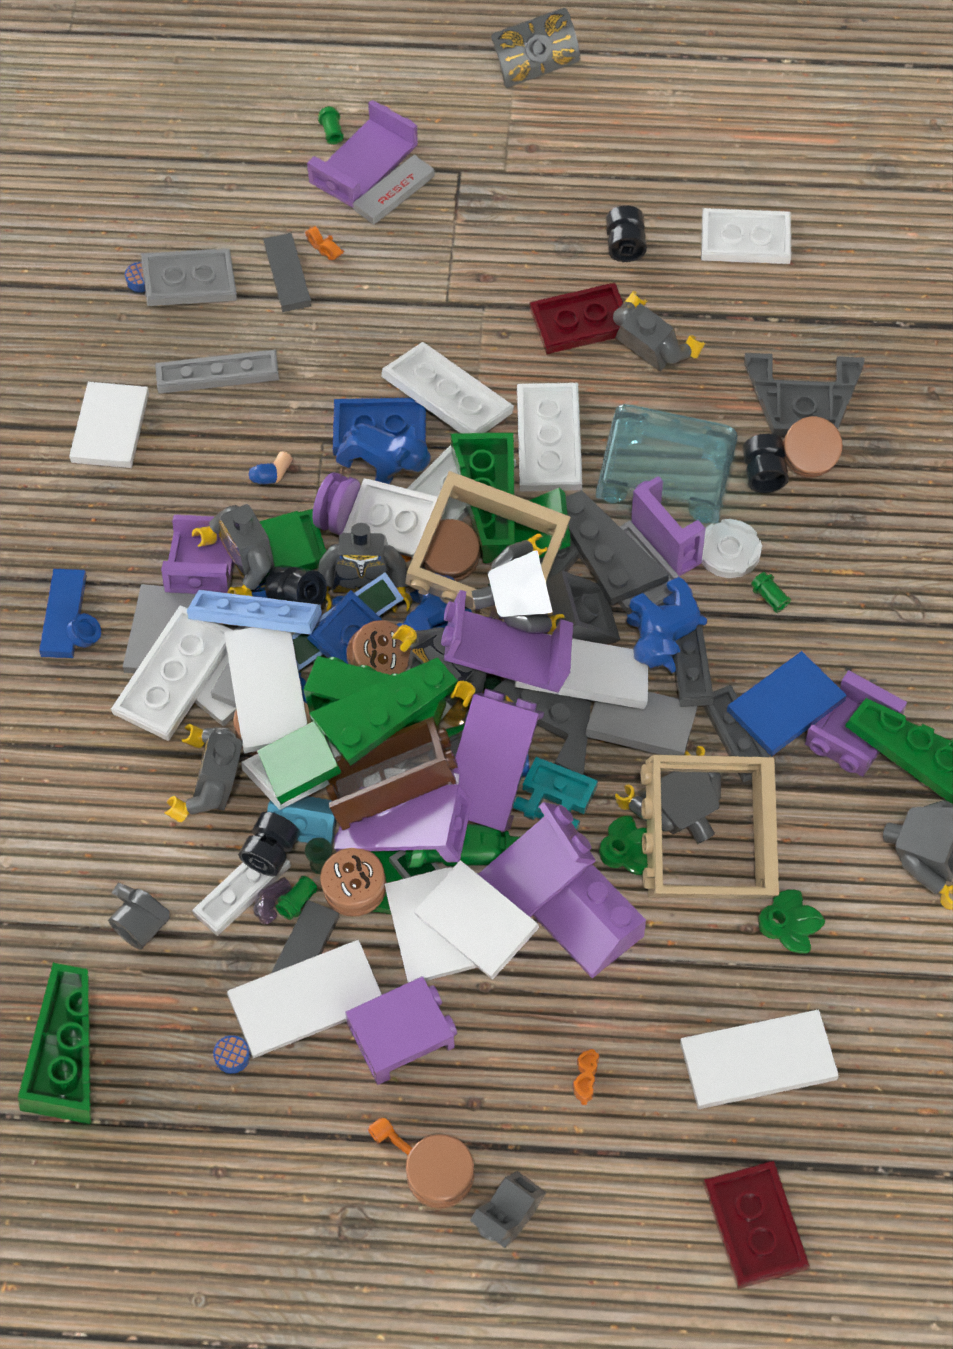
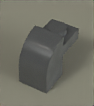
(509, 1209)

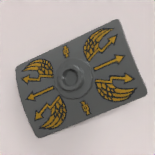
(536, 47)

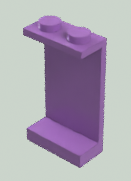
(365, 156)
(507, 651)
(494, 755)
(424, 823)
(540, 861)

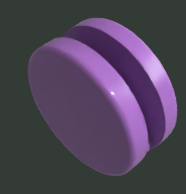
(335, 502)

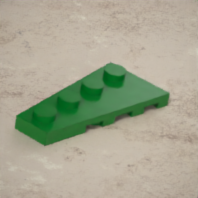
(379, 711)
(907, 744)

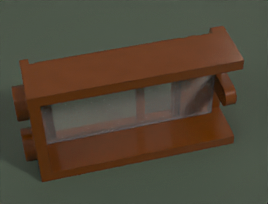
(392, 773)

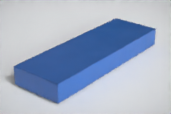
(63, 605)

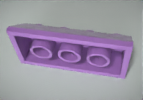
(592, 921)

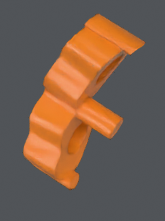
(325, 246)
(585, 1082)

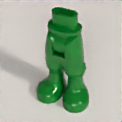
(479, 848)

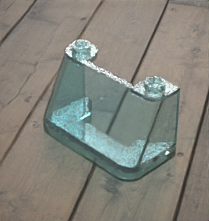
(684, 451)

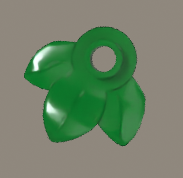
(628, 840)
(794, 920)

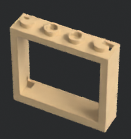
(493, 501)
(763, 816)

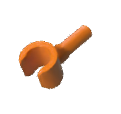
(383, 1129)

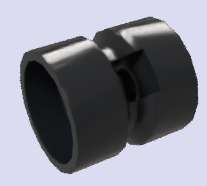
(626, 233)
(765, 463)
(296, 585)
(268, 846)

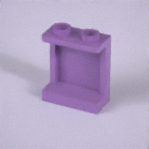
(678, 546)
(195, 567)
(839, 743)
(400, 1027)

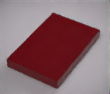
(577, 318)
(756, 1225)

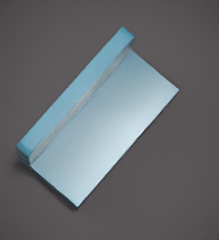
(311, 817)

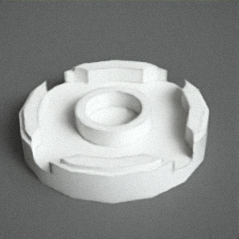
(731, 548)

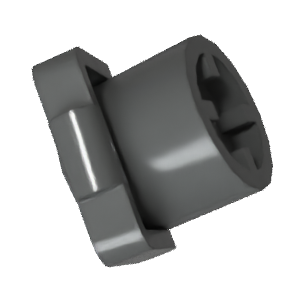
(138, 916)

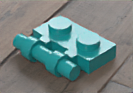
(557, 785)

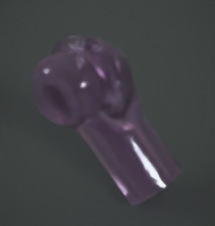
(266, 900)

